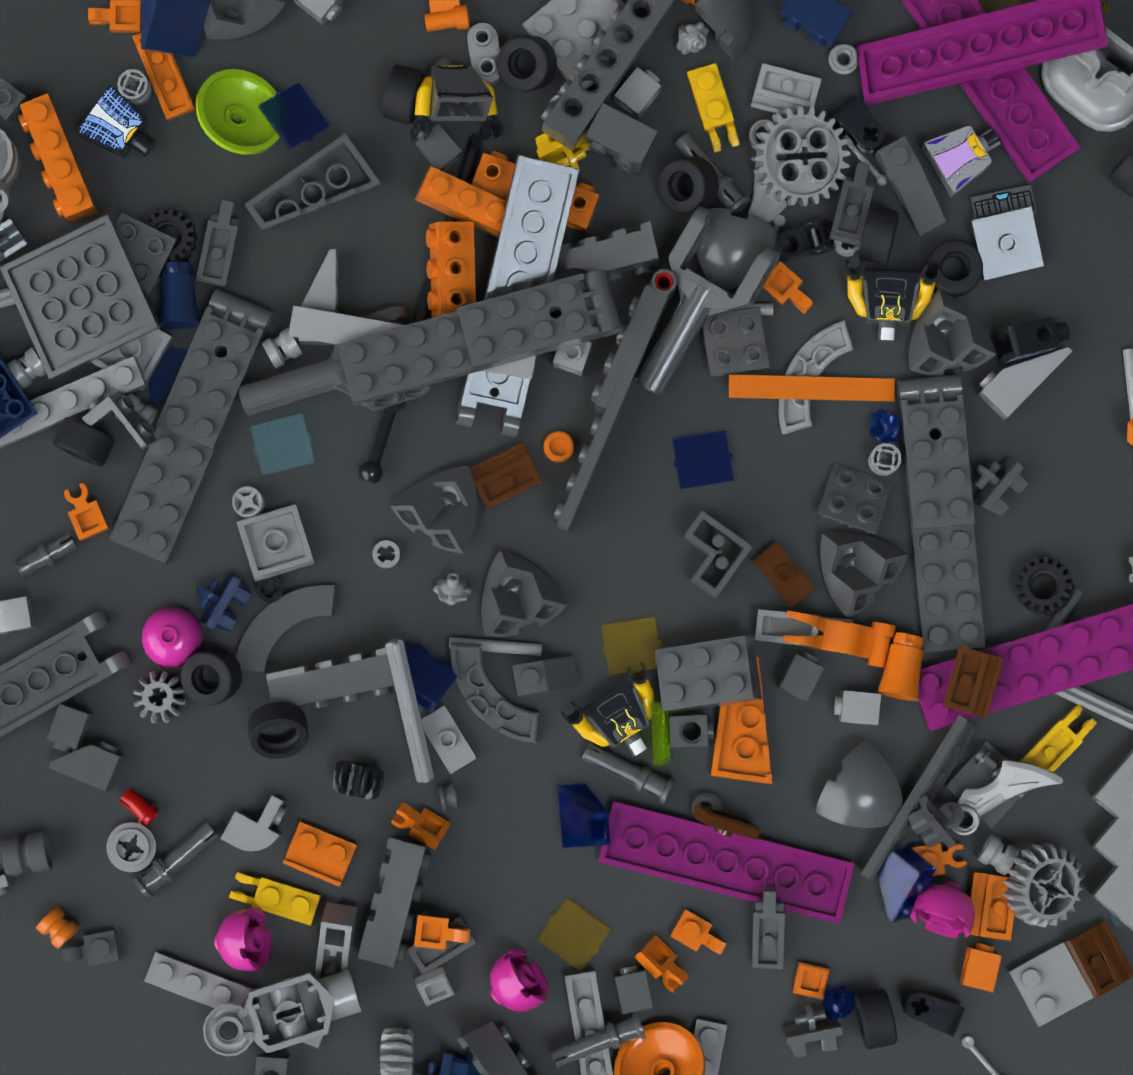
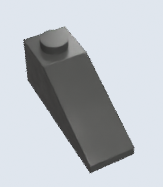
(910, 186)

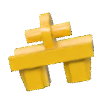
(556, 153)

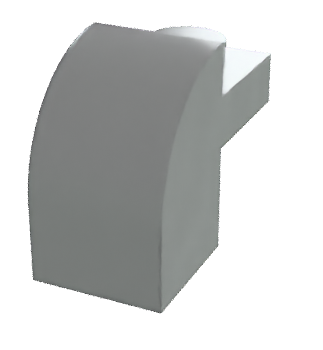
(252, 834)

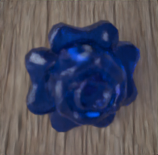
(884, 426)
(838, 1002)

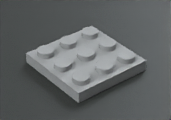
(571, 30)

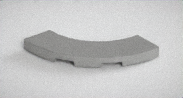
(811, 361)

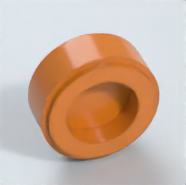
(558, 447)

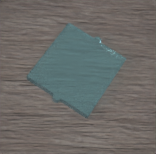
(282, 444)

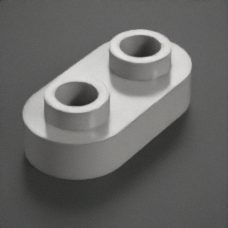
(484, 52)

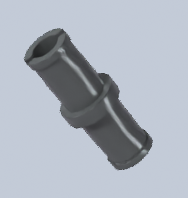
(45, 555)

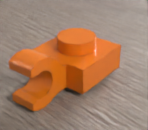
(123, 16)
(784, 285)
(425, 827)
(435, 932)
(693, 932)
(658, 961)

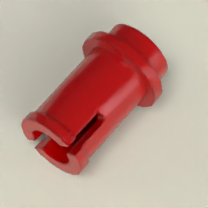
(139, 806)

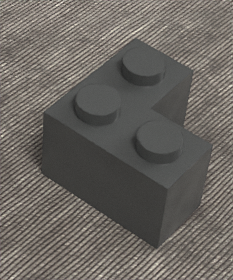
(623, 138)
(723, 551)

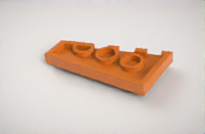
(742, 742)

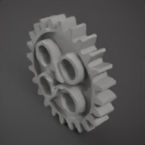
(799, 129)

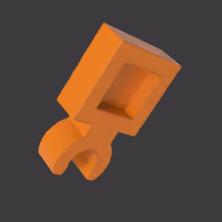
(87, 517)
(939, 858)

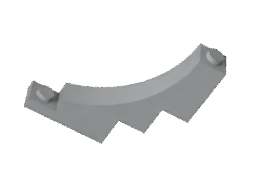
(1117, 842)

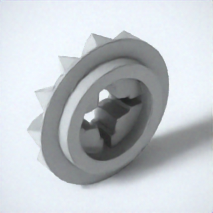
(118, 853)

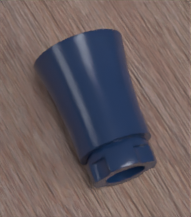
(178, 297)

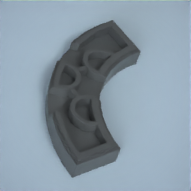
(277, 619)
(486, 700)

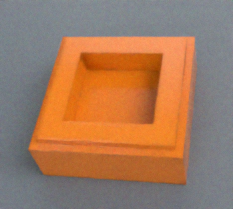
(810, 980)

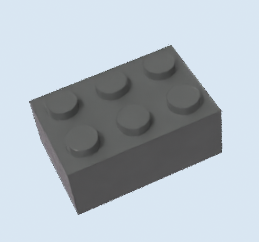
(708, 674)

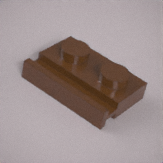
(505, 476)
(973, 682)
(1100, 959)

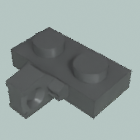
(429, 959)

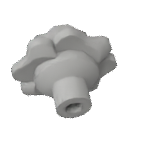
(692, 38)
(452, 589)

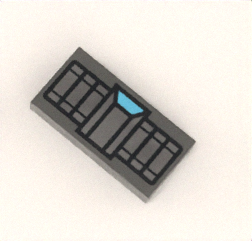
(1002, 201)

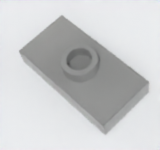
(447, 739)

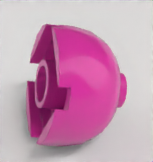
(172, 636)
(945, 910)
(243, 940)
(517, 983)

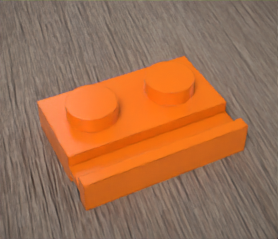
(320, 854)
(992, 914)

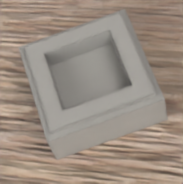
(434, 986)

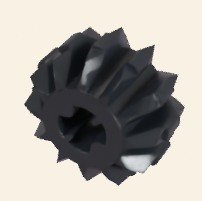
(357, 779)

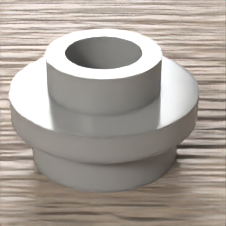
(847, 50)

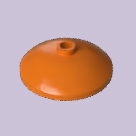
(664, 1049)

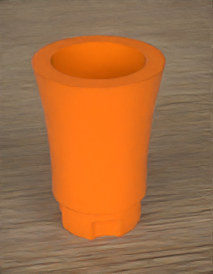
(902, 668)

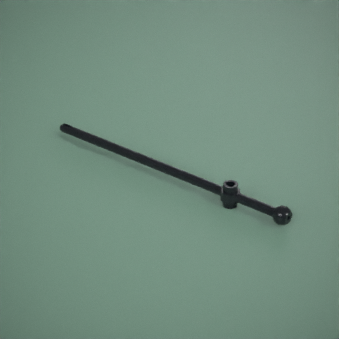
(371, 470)

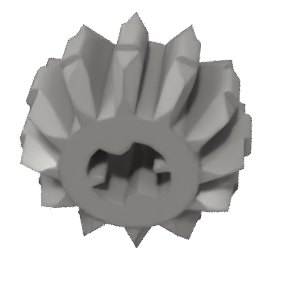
(168, 702)
(397, 1051)

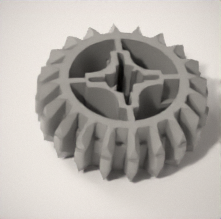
(1050, 866)

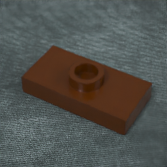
(783, 575)
(726, 823)

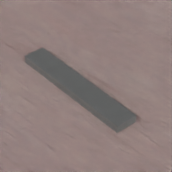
(928, 784)

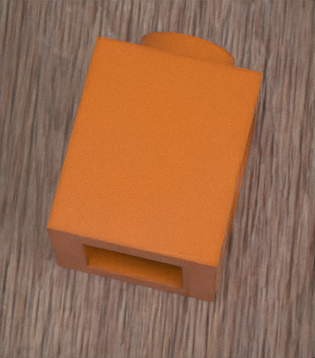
(980, 967)

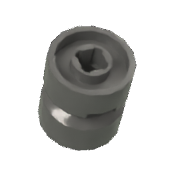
(25, 854)

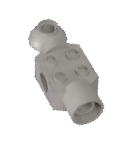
(283, 1013)

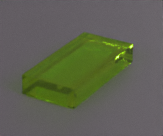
(660, 735)

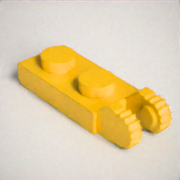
(712, 104)
(1058, 742)
(279, 898)

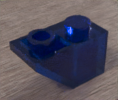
(429, 677)
(582, 817)
(902, 881)

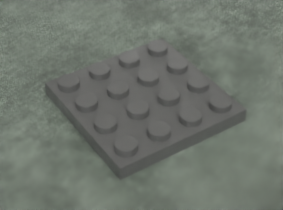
(80, 297)

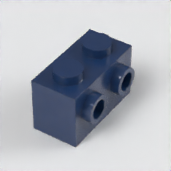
(816, 18)

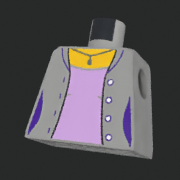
(960, 157)

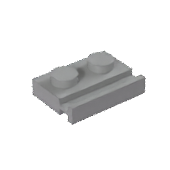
(784, 89)

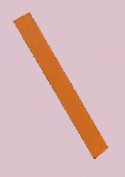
(811, 388)

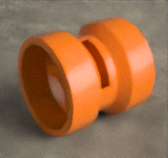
(59, 929)

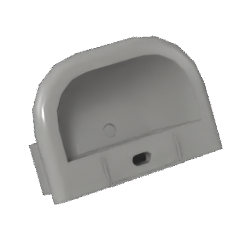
(1092, 86)

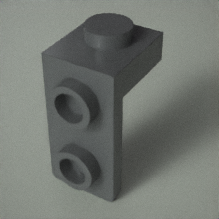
(124, 410)

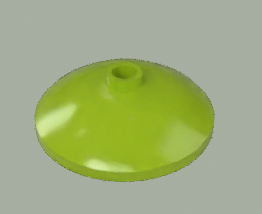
(236, 96)

